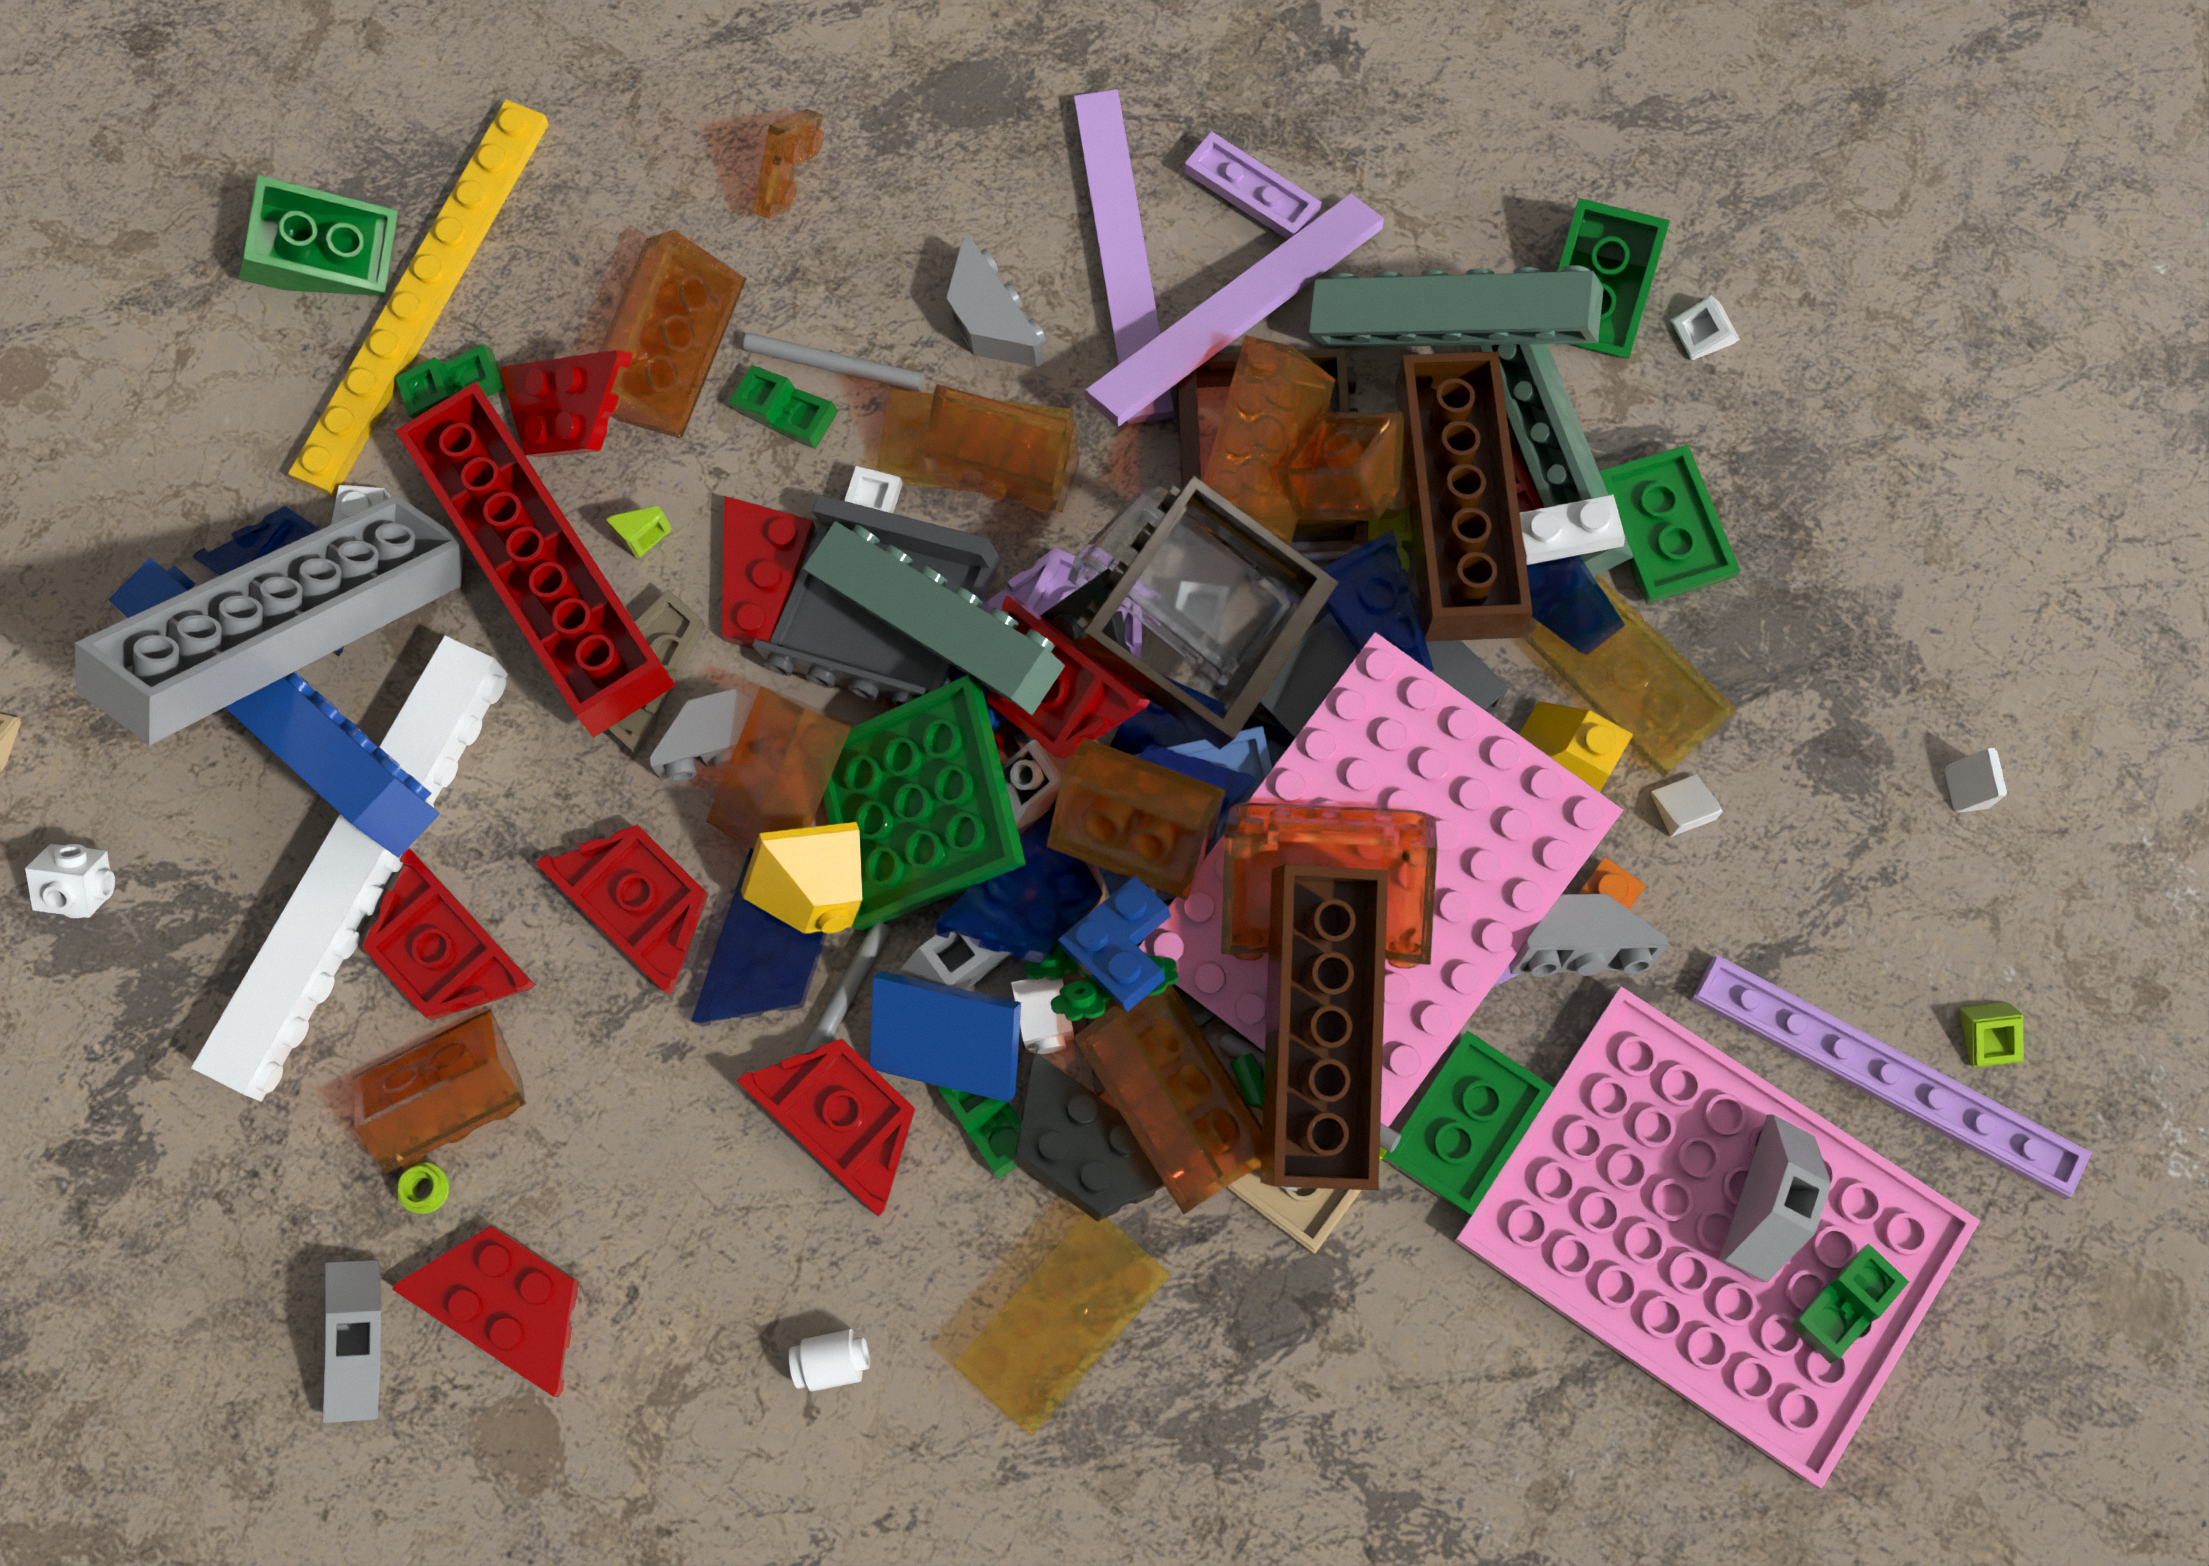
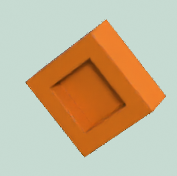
(1615, 882)

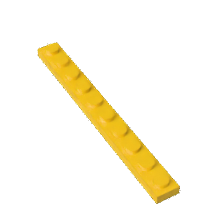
(418, 299)

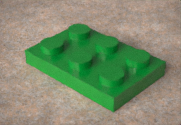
(1670, 524)
(1468, 1123)

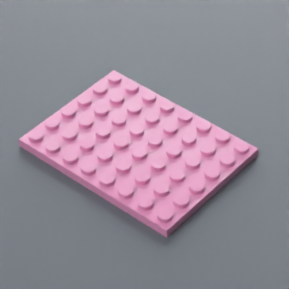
(1507, 845)
(1623, 1220)

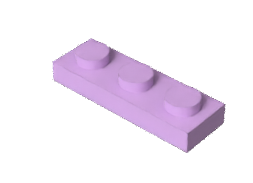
(1252, 186)

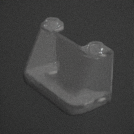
(1191, 591)

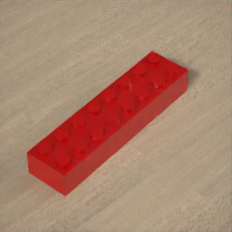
(535, 560)

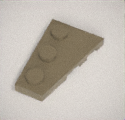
(672, 633)

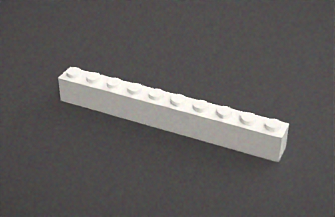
(345, 882)

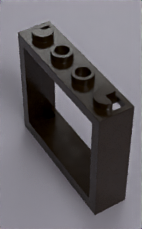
(1219, 372)
(1257, 544)

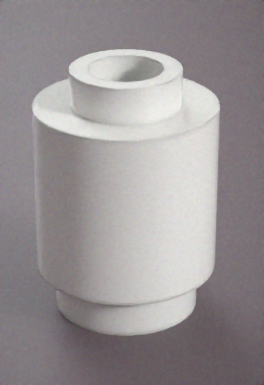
(829, 1360)

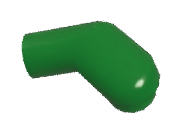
(1249, 1079)

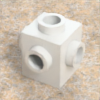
(70, 880)

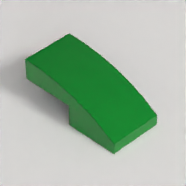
(437, 381)
(782, 407)
(989, 1124)
(1849, 1303)

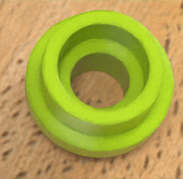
(409, 1183)

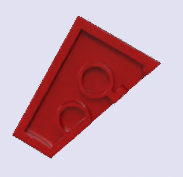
(759, 568)

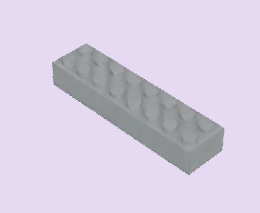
(266, 619)

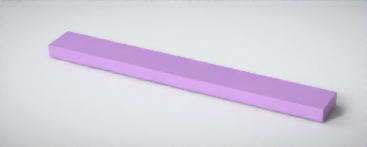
(1119, 233)
(1233, 310)
(1892, 1077)

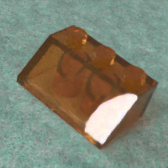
(1001, 449)
(778, 768)
(1134, 817)
(436, 1092)

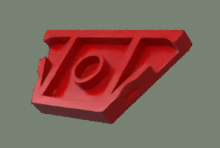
(563, 401)
(1082, 700)
(634, 898)
(438, 947)
(840, 1115)
(501, 1302)

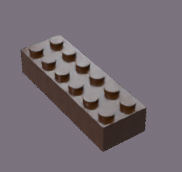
(1463, 498)
(1324, 1028)

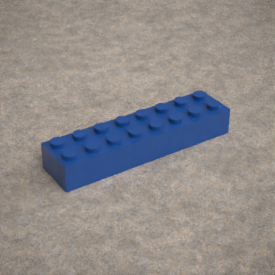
(311, 736)

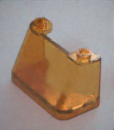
(1329, 836)

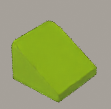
(640, 529)
(1993, 1034)

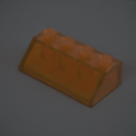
(673, 327)
(1265, 416)
(1174, 1096)

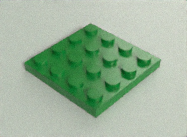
(925, 802)

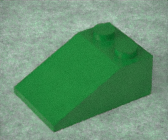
(316, 241)
(1624, 255)

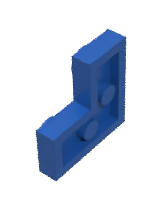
(1108, 940)

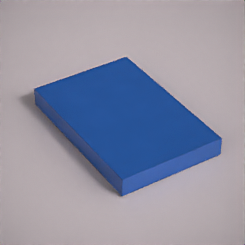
(944, 1036)

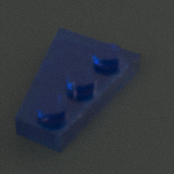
(1376, 599)
(1572, 603)

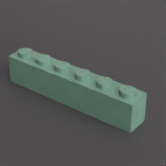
(1457, 308)
(1552, 436)
(936, 617)

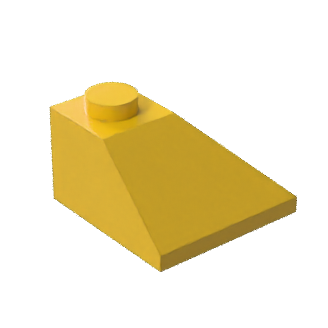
(1577, 740)
(807, 876)

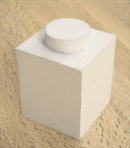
(1038, 1023)

